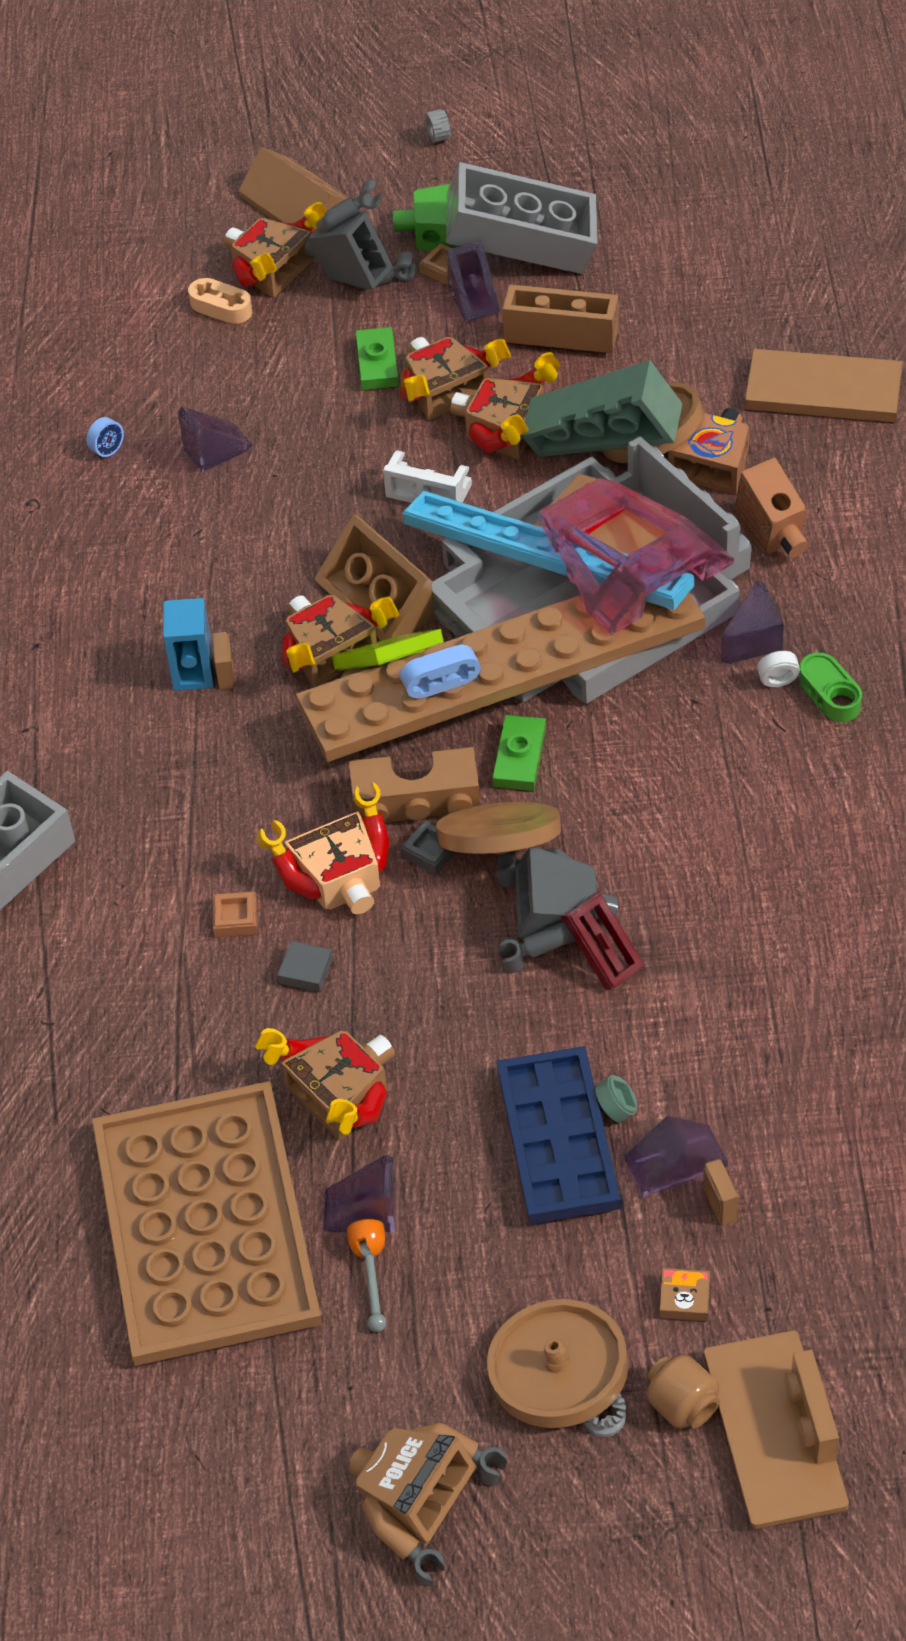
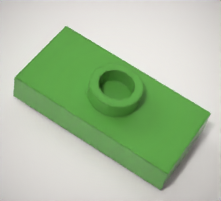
(377, 358)
(519, 753)

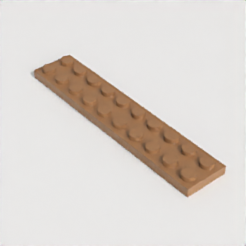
(513, 660)

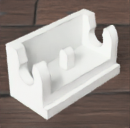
(407, 482)

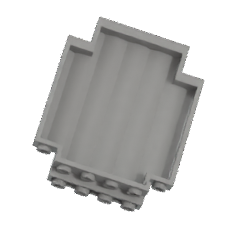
(495, 588)

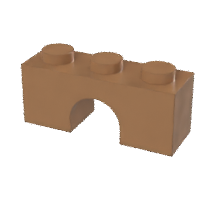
(444, 790)

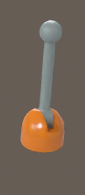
(367, 1241)

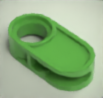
(825, 679)

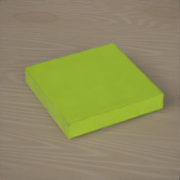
(387, 650)

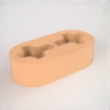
(220, 300)

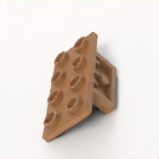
(778, 1429)

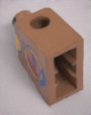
(715, 452)

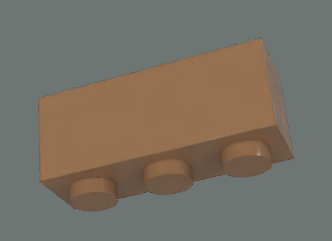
(561, 318)

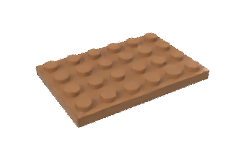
(204, 1223)

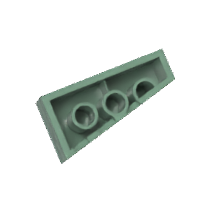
(604, 413)

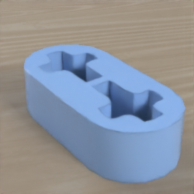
(440, 671)

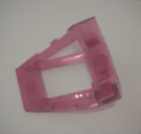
(634, 576)

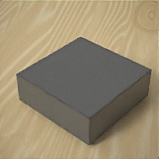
(424, 850)
(305, 966)

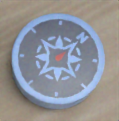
(105, 437)

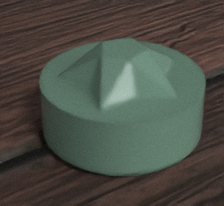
(616, 1098)

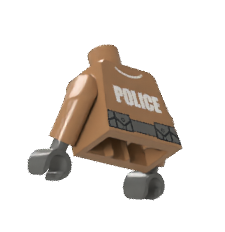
(415, 1482)

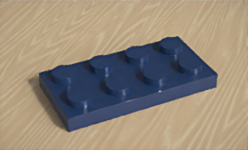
(558, 1135)

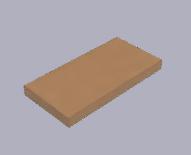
(824, 385)

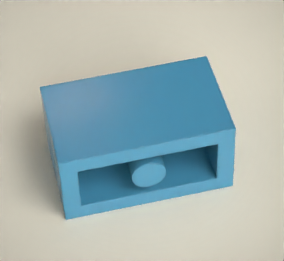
(188, 644)

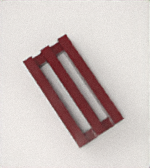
(589, 948)

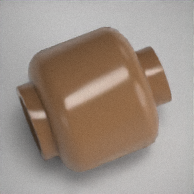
(682, 1391)

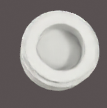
(778, 669)

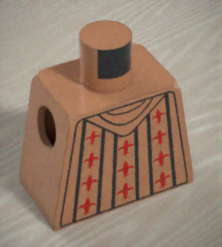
(771, 509)

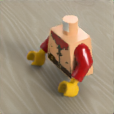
(336, 860)

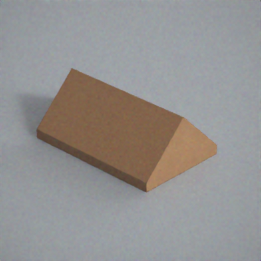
(285, 187)
(369, 568)

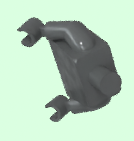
(351, 248)
(546, 889)

